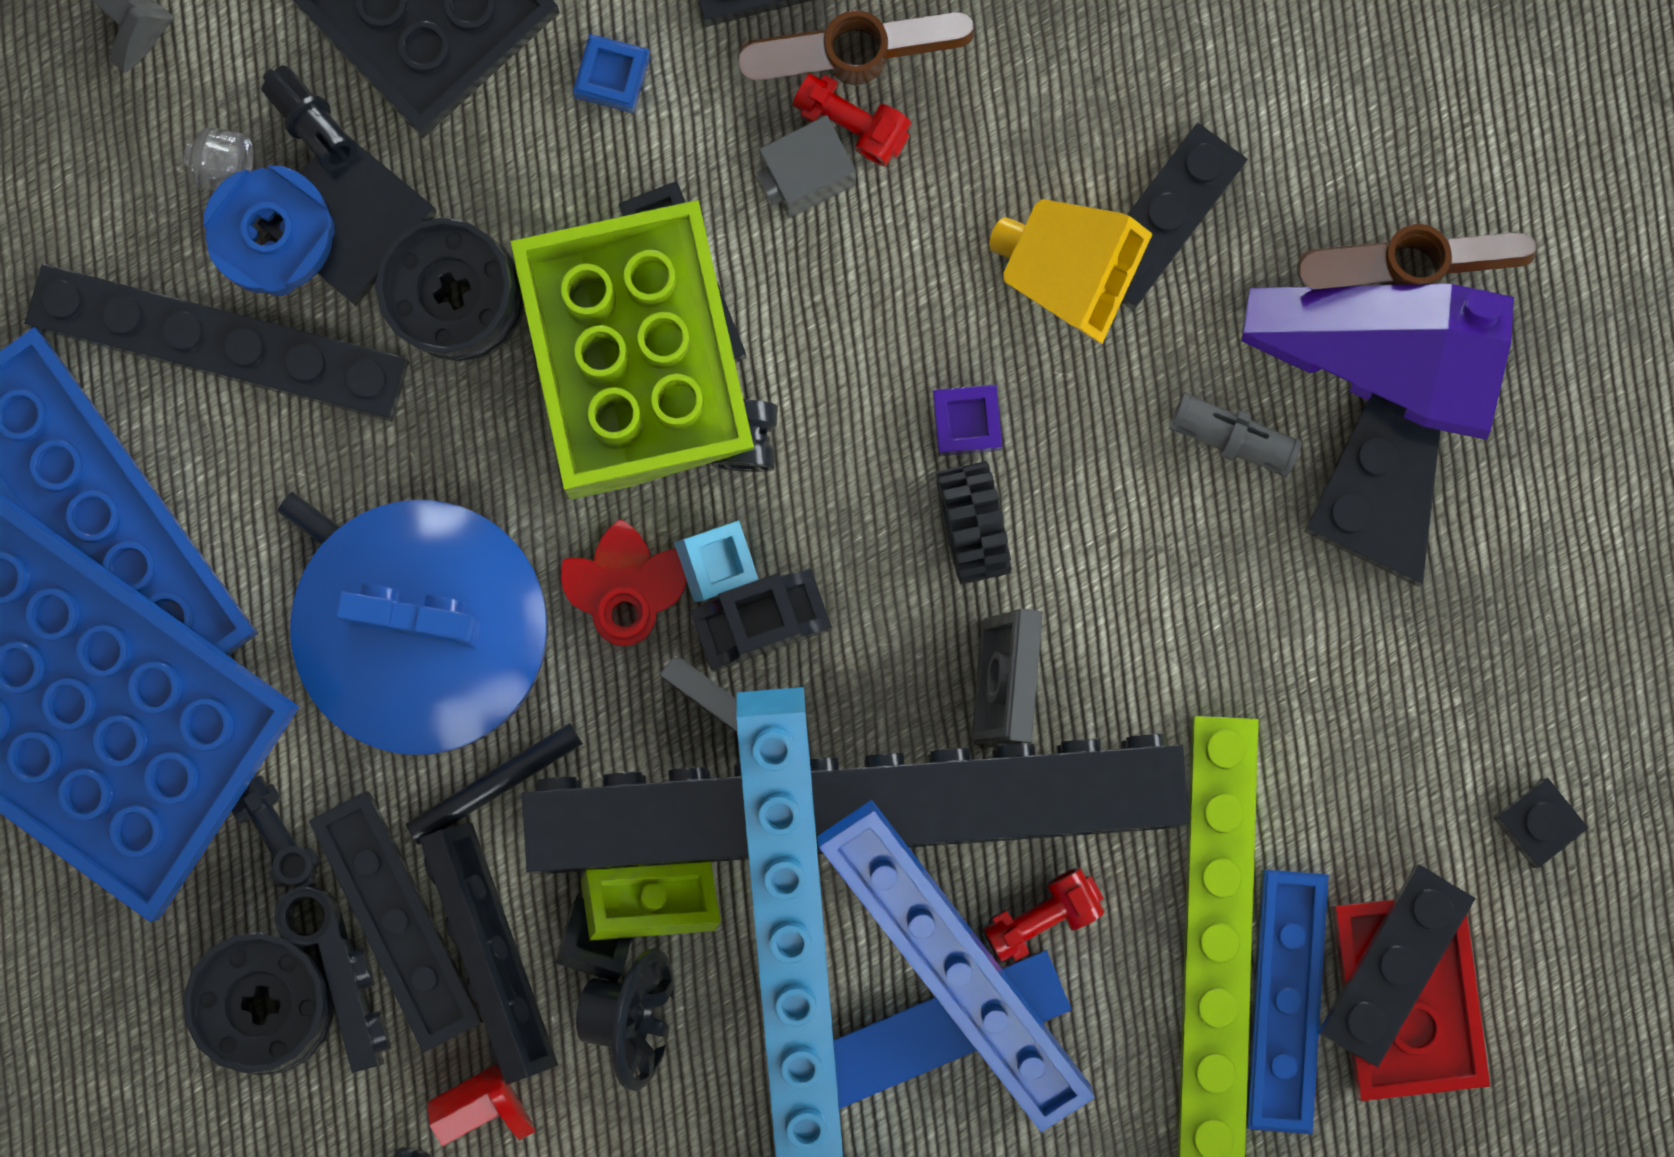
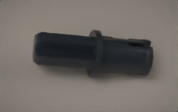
(308, 117)

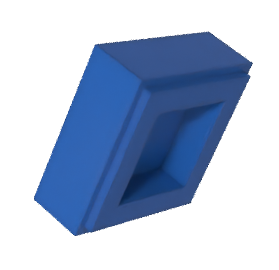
(611, 73)

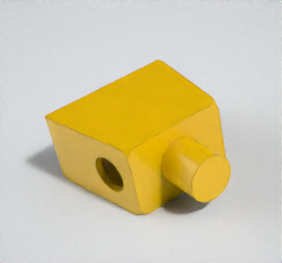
(1072, 261)

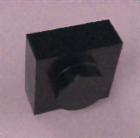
(1540, 823)
(595, 957)

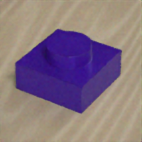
(967, 420)

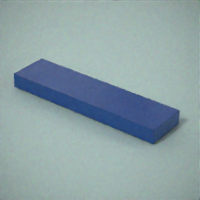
(1286, 1001)
(928, 1036)

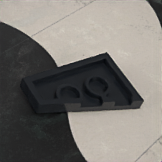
(1381, 492)

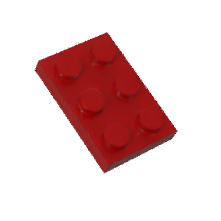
(1442, 1036)

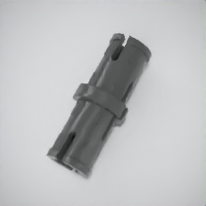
(1235, 435)

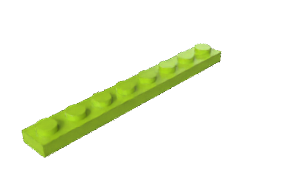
(1218, 937)

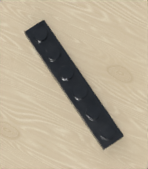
(217, 342)

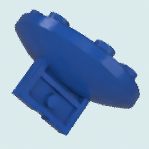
(418, 627)

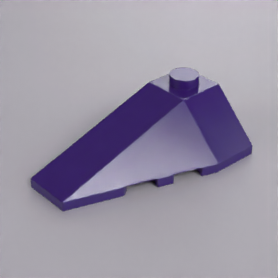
(1415, 345)

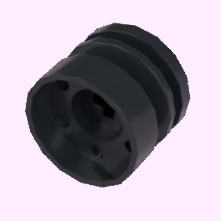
(417, 278)
(238, 972)

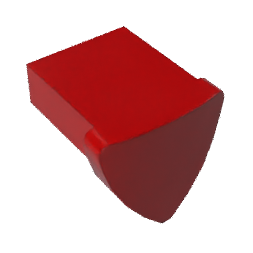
(476, 1103)

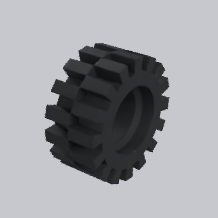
(973, 522)

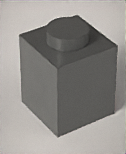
(805, 168)

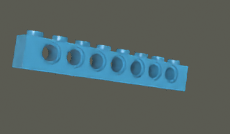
(789, 921)

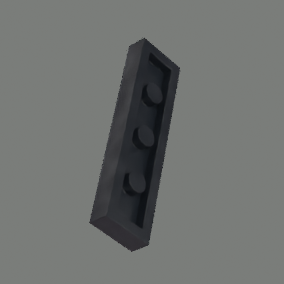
(396, 921)
(488, 952)

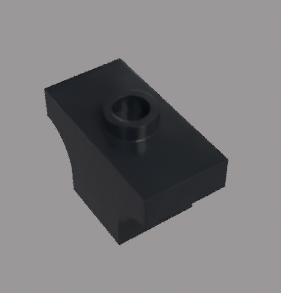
(760, 618)

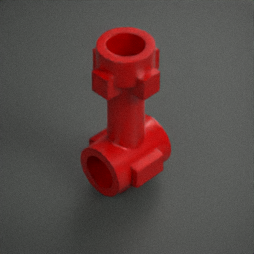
(880, 134)
(1073, 900)

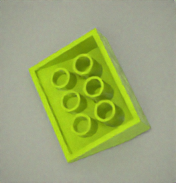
(632, 348)

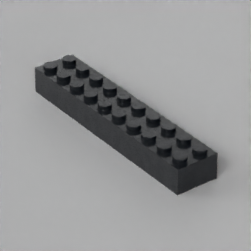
(926, 803)

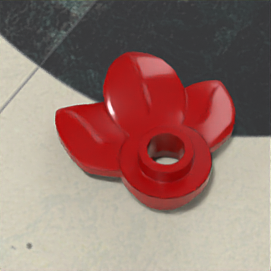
(623, 575)

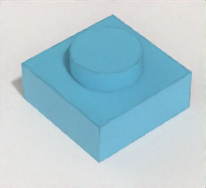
(716, 561)

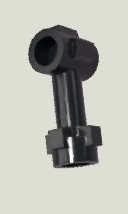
(291, 864)

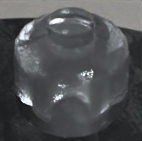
(217, 156)

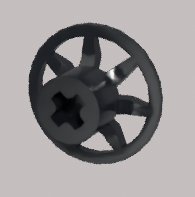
(622, 1017)

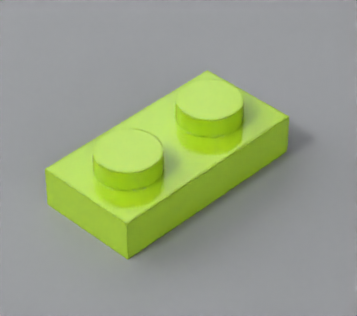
(650, 900)

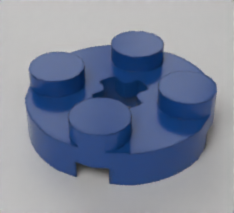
(266, 193)

